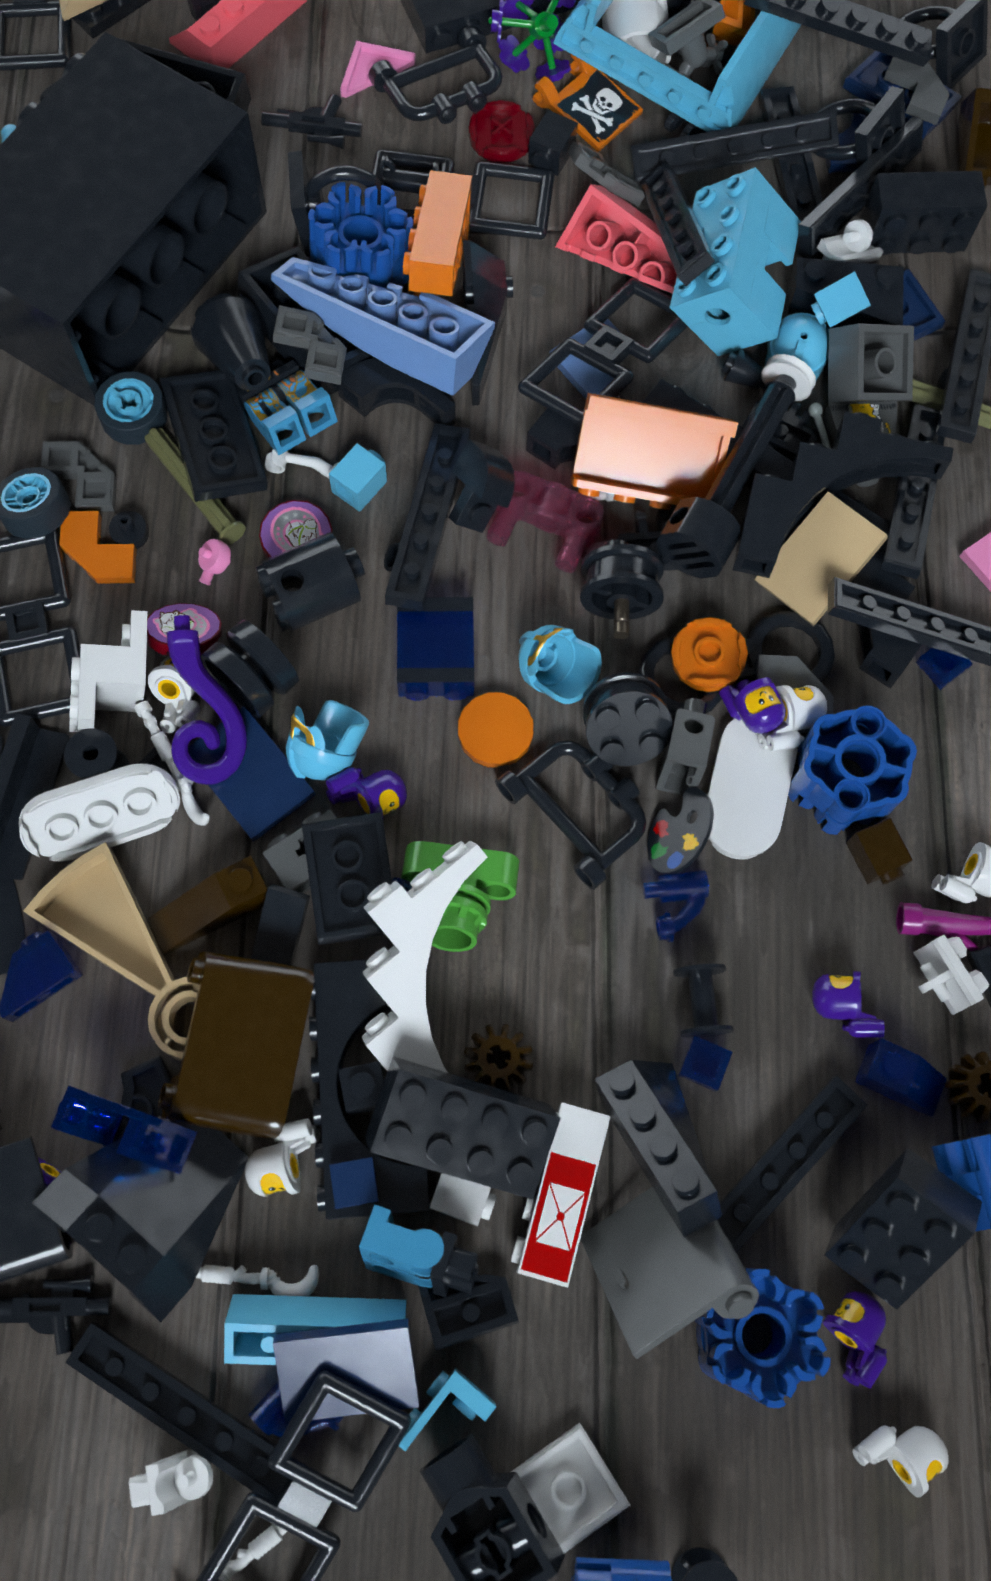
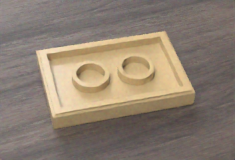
(824, 546)

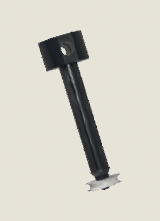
(703, 530)

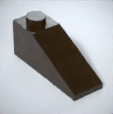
(210, 905)

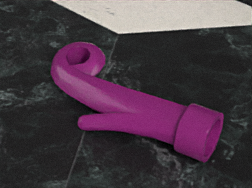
(915, 919)

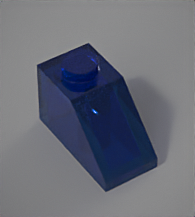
(36, 974)
(901, 1076)

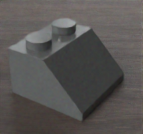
(870, 363)

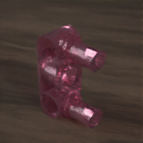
(553, 510)

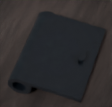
(26, 1234)

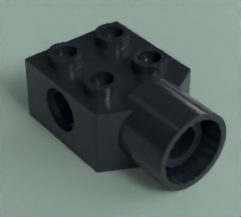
(488, 1520)

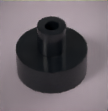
(129, 528)

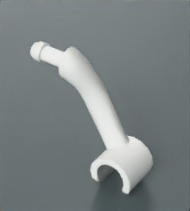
(277, 463)

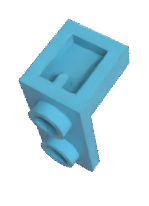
(469, 1401)

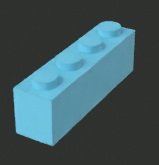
(256, 1319)

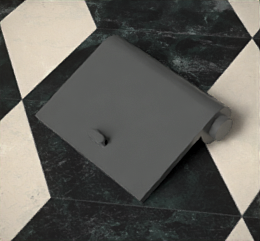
(667, 1274)

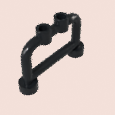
(444, 107)
(621, 794)

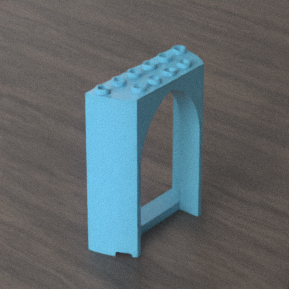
(708, 110)

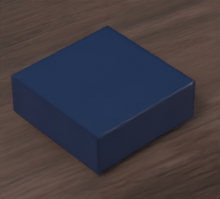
(354, 1183)

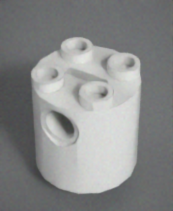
(633, 22)

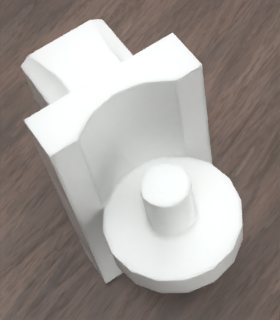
(851, 245)
(947, 974)
(171, 1482)

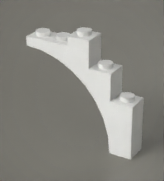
(400, 972)

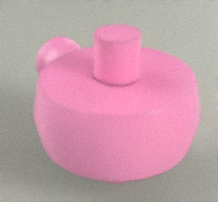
(213, 559)

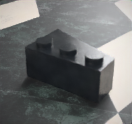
(880, 282)

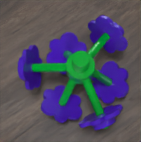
(542, 29)

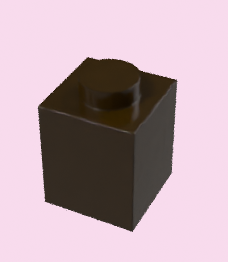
(879, 852)

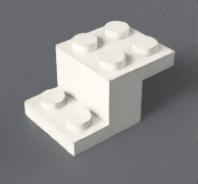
(109, 675)

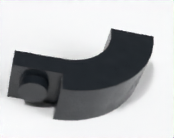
(376, 384)

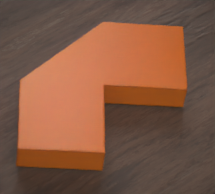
(102, 562)

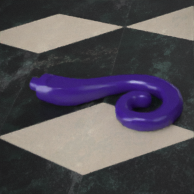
(186, 658)

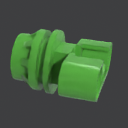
(470, 906)

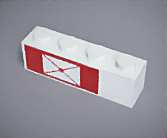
(562, 1197)

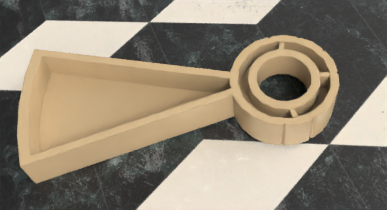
(100, 915)

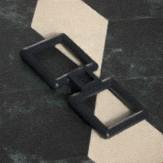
(35, 8)
(481, 172)
(603, 350)
(30, 627)
(307, 1490)

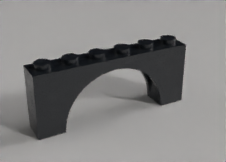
(442, 21)
(343, 1009)

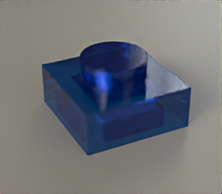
(943, 666)
(705, 1063)

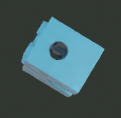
(735, 298)

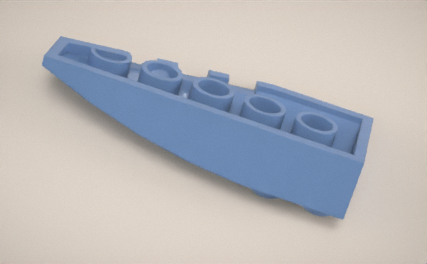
(408, 332)

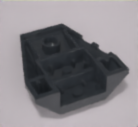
(146, 1220)

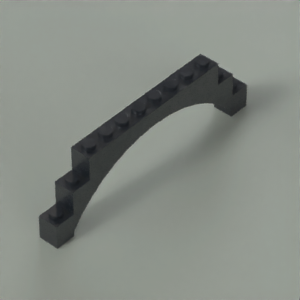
(885, 655)

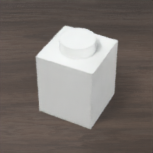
(463, 1199)

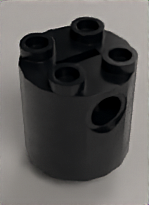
(323, 578)

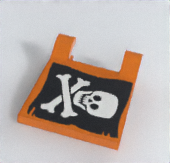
(590, 101)

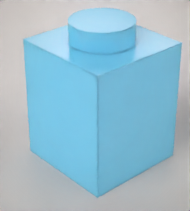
(840, 300)
(358, 476)

